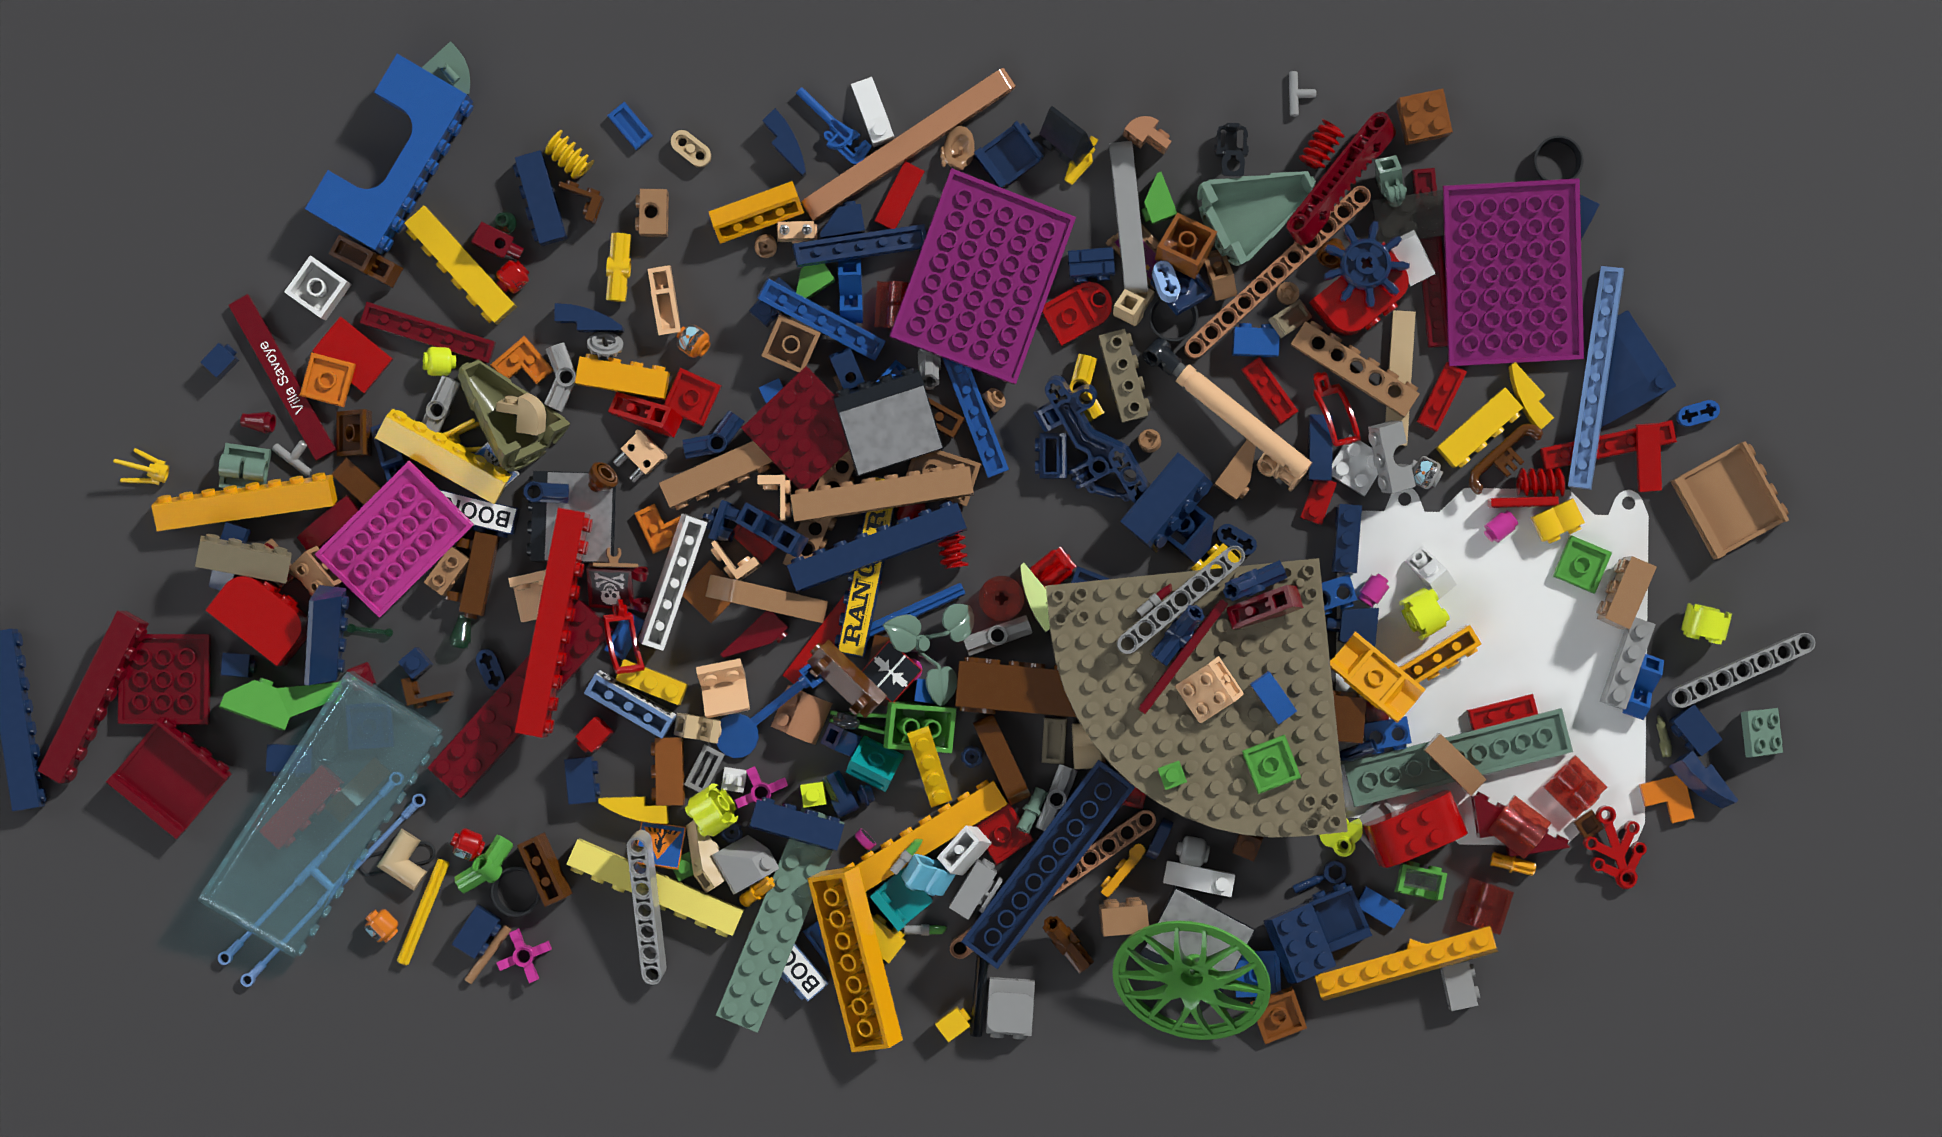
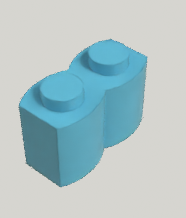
(927, 875)

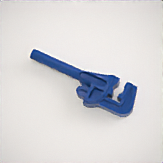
(840, 134)

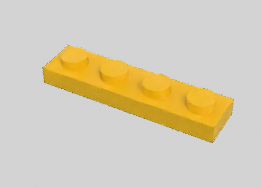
(929, 766)

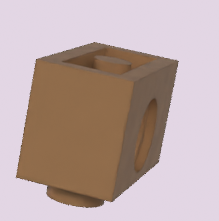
(652, 226)
(447, 571)

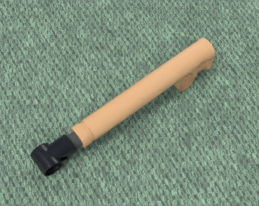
(1278, 457)

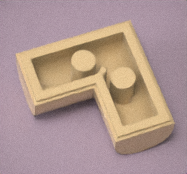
(397, 862)

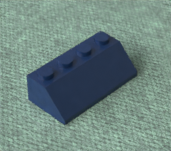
(1167, 502)
(325, 635)

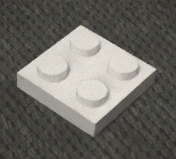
(1355, 466)

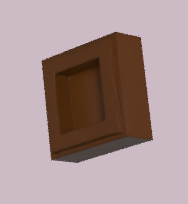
(1588, 824)

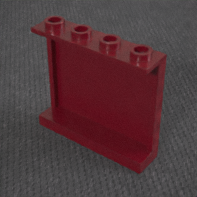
(169, 777)

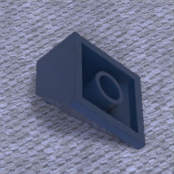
(1193, 535)

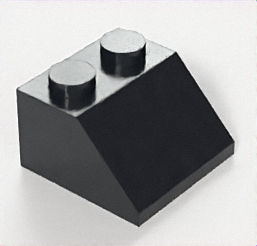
(1065, 137)

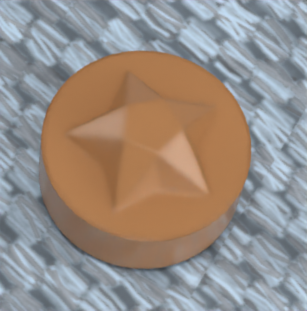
(765, 246)
(1287, 293)
(1149, 440)

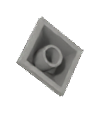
(744, 863)

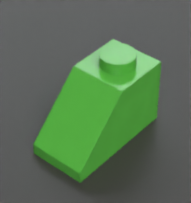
(1158, 203)
(814, 280)

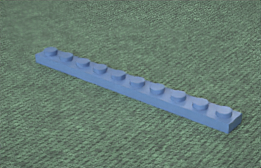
(1596, 377)

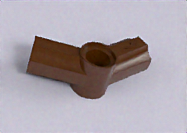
(1067, 943)

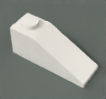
(873, 112)
(1199, 878)

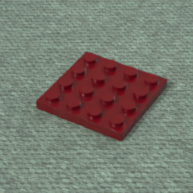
(800, 429)
(167, 680)

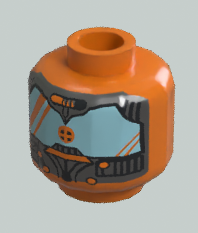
(693, 341)
(381, 925)

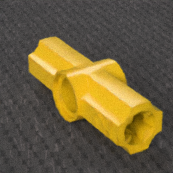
(618, 267)

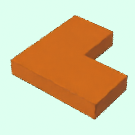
(523, 356)
(655, 531)
(1672, 792)

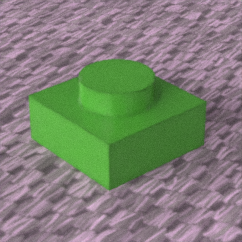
(1172, 775)
(685, 867)

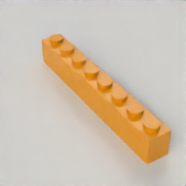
(244, 502)
(933, 831)
(1406, 963)

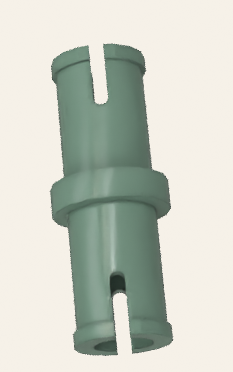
(1032, 810)

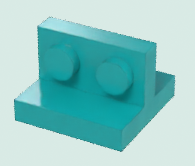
(874, 763)

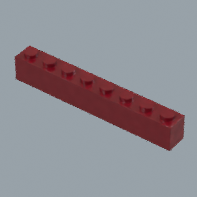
(93, 697)

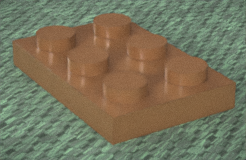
(944, 460)

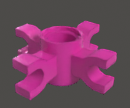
(756, 782)
(517, 939)

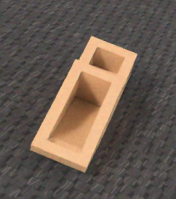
(664, 300)

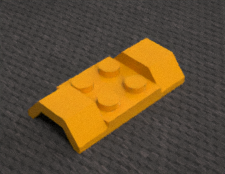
(1376, 677)

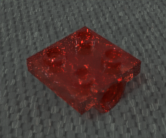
(888, 301)
(1575, 787)
(1519, 827)
(1485, 905)

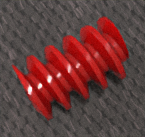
(1321, 145)
(1540, 481)
(952, 552)

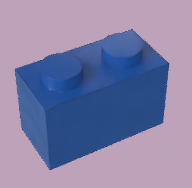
(1255, 341)

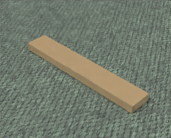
(1401, 358)

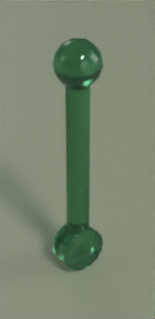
(352, 628)

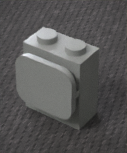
(976, 889)
(1010, 1007)

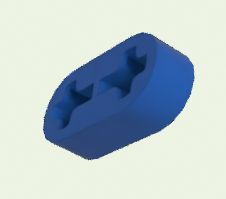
(1698, 418)

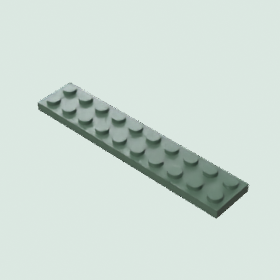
(1485, 748)
(772, 935)

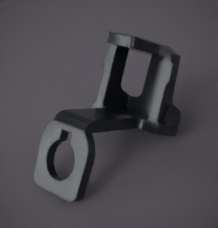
(1231, 149)

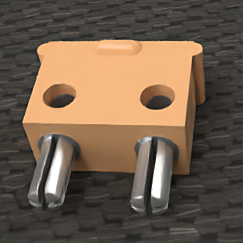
(796, 231)
(644, 450)

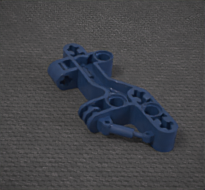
(1098, 446)

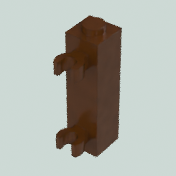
(478, 574)
(845, 678)

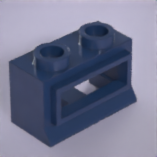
(1061, 456)

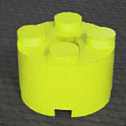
(1424, 612)
(1706, 622)
(711, 810)

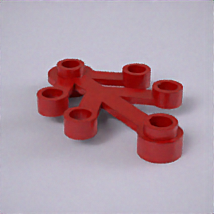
(1617, 850)

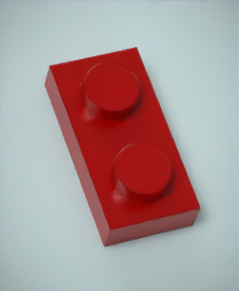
(1318, 501)

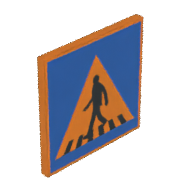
(666, 842)

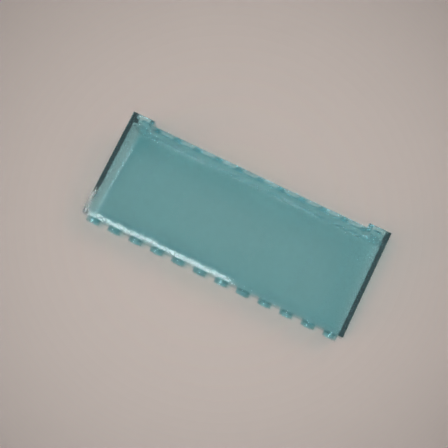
(321, 814)

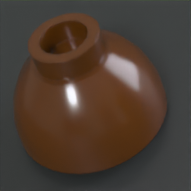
(1329, 260)
(602, 477)

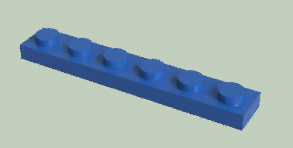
(821, 319)
(977, 418)

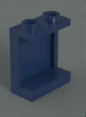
(1009, 155)
(1340, 916)

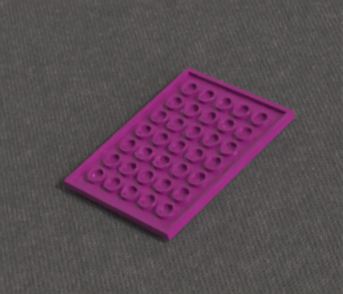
(1513, 272)
(982, 276)

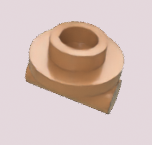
(994, 399)

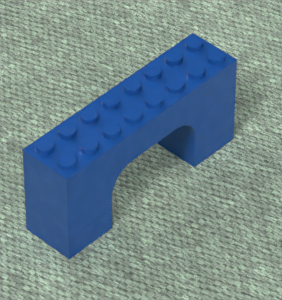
(379, 212)

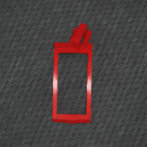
(1322, 391)
(622, 614)

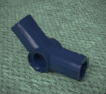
(702, 445)
(1254, 581)
(1178, 634)

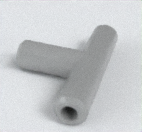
(1295, 93)
(292, 458)

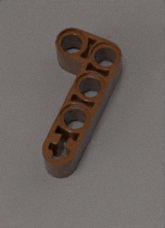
(1001, 759)

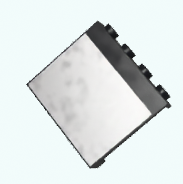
(887, 421)
(598, 504)
(1186, 907)

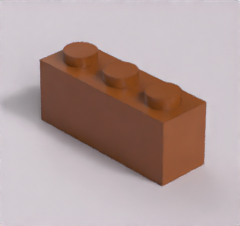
(668, 771)

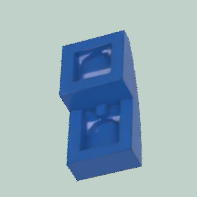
(1273, 697)

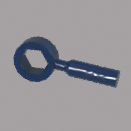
(1301, 886)

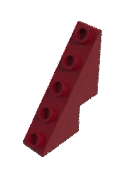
(1486, 813)

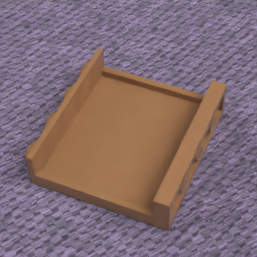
(1730, 499)

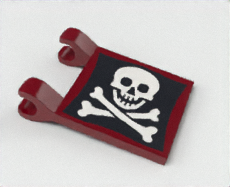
(610, 584)

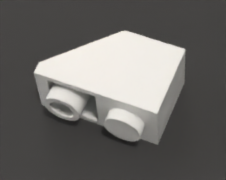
(1431, 572)

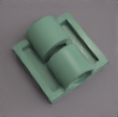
(243, 465)
(1761, 732)

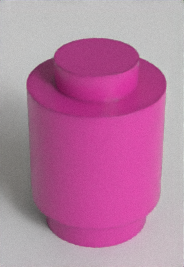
(1500, 526)
(1373, 590)

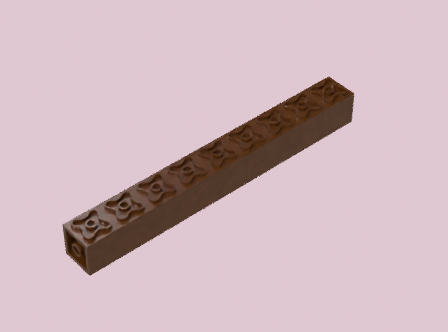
(1031, 688)

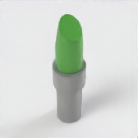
(906, 856)
(924, 929)

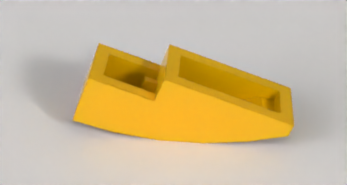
(1528, 396)
(636, 809)

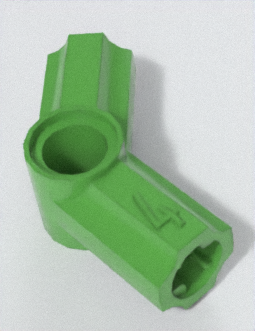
(486, 866)

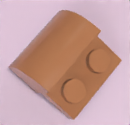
(1144, 130)
(802, 716)

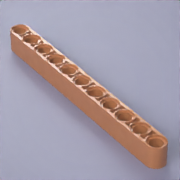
(908, 144)
(1270, 282)
(1084, 868)

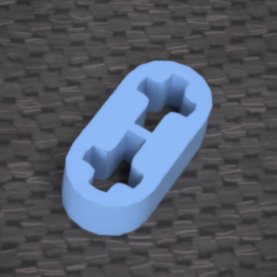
(1170, 280)

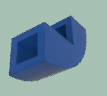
(850, 290)
(1646, 681)

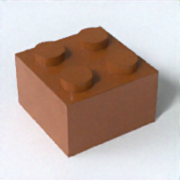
(1424, 116)
(1186, 245)

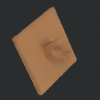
(613, 561)

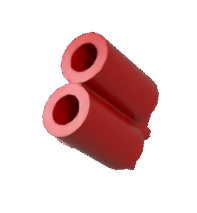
(1053, 567)

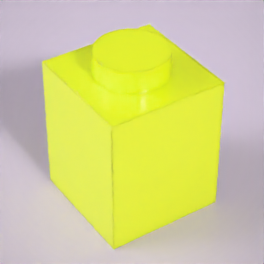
(813, 794)

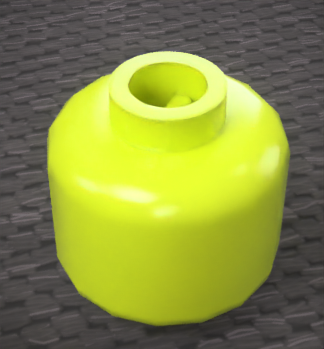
(439, 361)

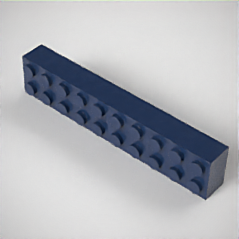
(1048, 864)

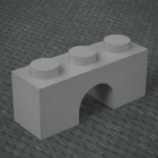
(1384, 441)

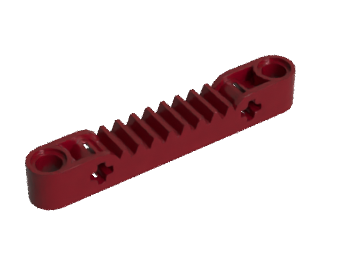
(1306, 221)

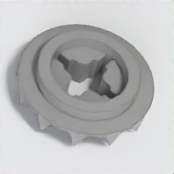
(611, 340)

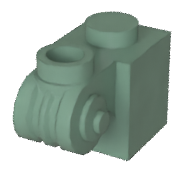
(1390, 180)

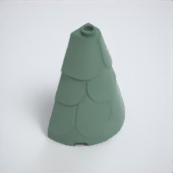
(1251, 209)

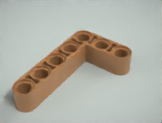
(766, 598)

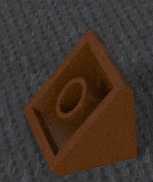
(354, 433)

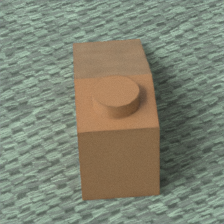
(1238, 472)

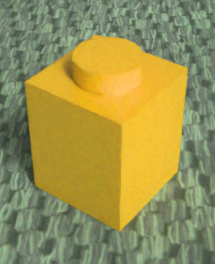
(953, 1023)

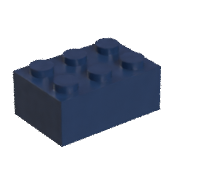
(1299, 943)

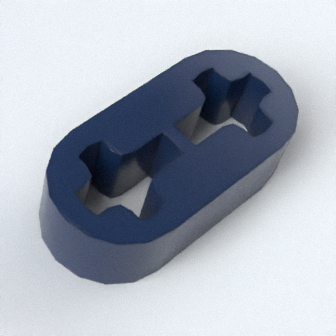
(1239, 534)
(486, 672)
(1159, 839)

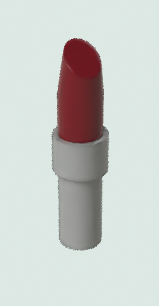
(1154, 600)

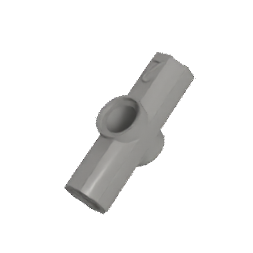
(443, 396)
(1012, 630)
(1061, 784)

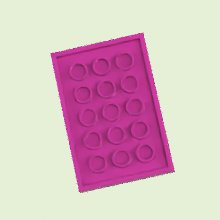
(394, 539)

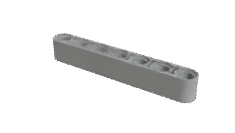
(1128, 217)
(1191, 595)
(1751, 666)
(648, 897)

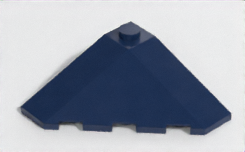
(1634, 371)

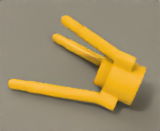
(453, 434)
(157, 471)

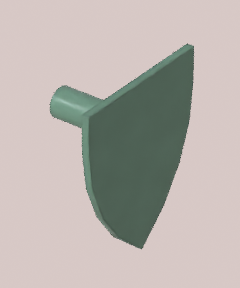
(450, 67)

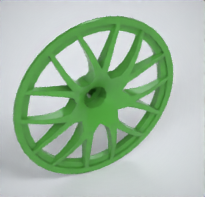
(1191, 980)

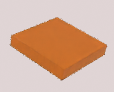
(327, 379)

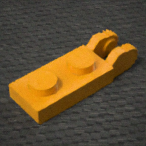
(1123, 869)

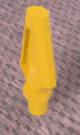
(1074, 172)

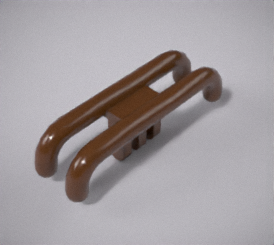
(1503, 455)

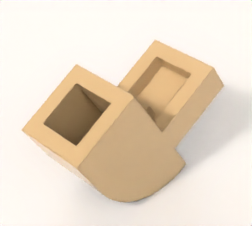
(1132, 306)
(529, 412)
(697, 727)

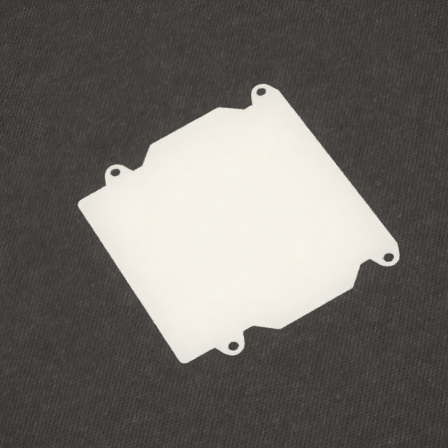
(1534, 641)

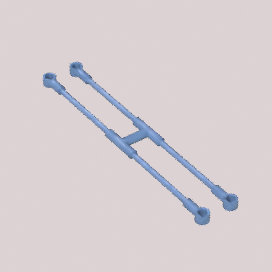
(234, 948)

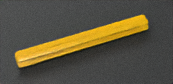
(423, 911)

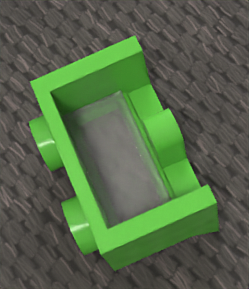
(1421, 882)

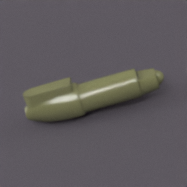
(1665, 742)

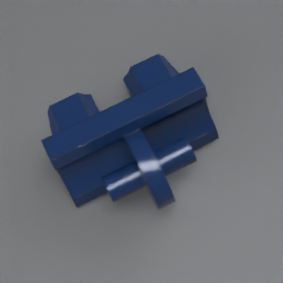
(719, 520)

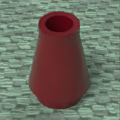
(261, 421)

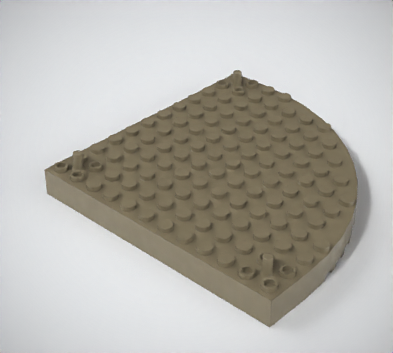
(1219, 790)

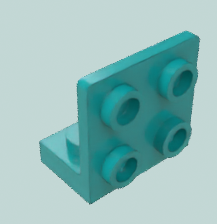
(899, 902)

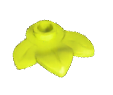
(1334, 840)

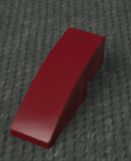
(328, 524)

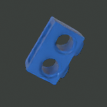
(1330, 588)
(1385, 729)

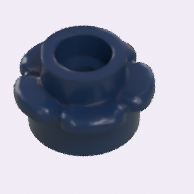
(965, 756)
(865, 794)
(731, 838)

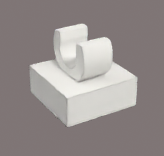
(734, 779)

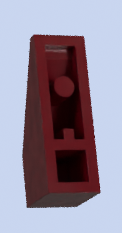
(1265, 607)
(762, 632)

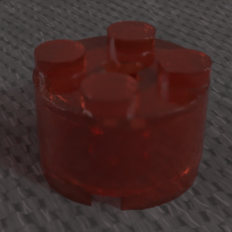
(1011, 590)

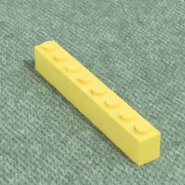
(672, 894)

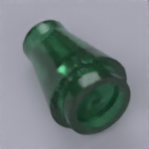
(509, 225)
(461, 633)

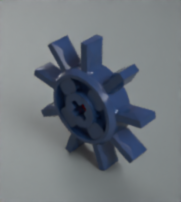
(1379, 264)

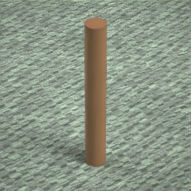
(483, 960)

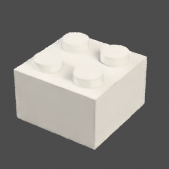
(317, 288)

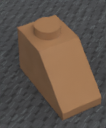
(1220, 276)

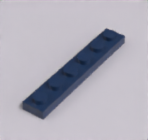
(859, 245)

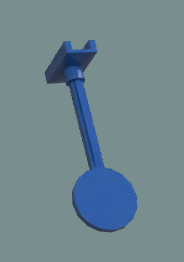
(740, 732)

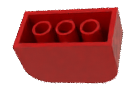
(1353, 314)
(261, 617)
(1415, 829)

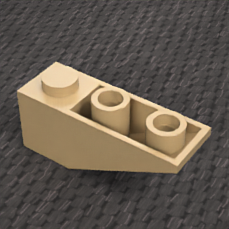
(701, 854)

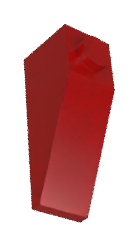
(646, 414)

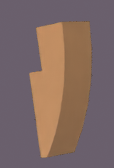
(1454, 764)

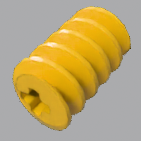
(567, 156)

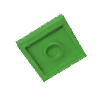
(1582, 564)
(1271, 764)

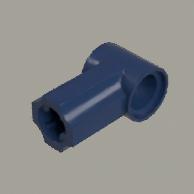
(549, 492)
(842, 798)

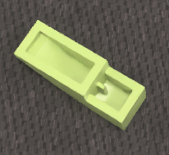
(1035, 596)

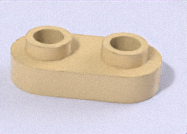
(691, 148)

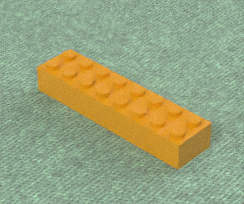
(855, 959)

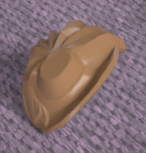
(958, 148)

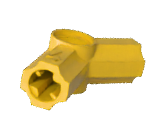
(1083, 374)

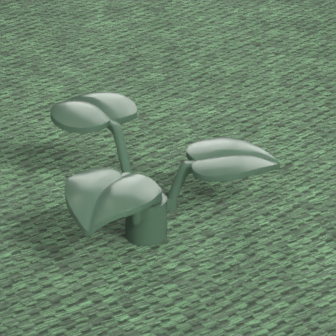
(905, 637)

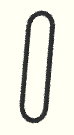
(383, 852)

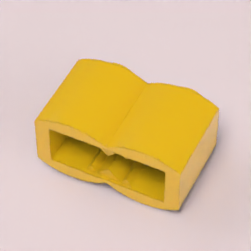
(1558, 520)

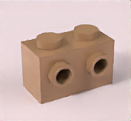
(313, 571)

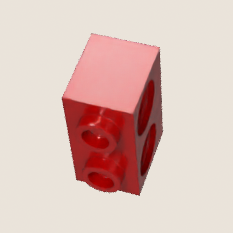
(594, 735)

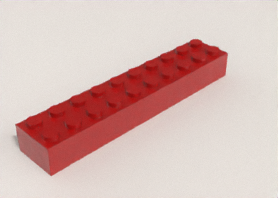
(553, 623)

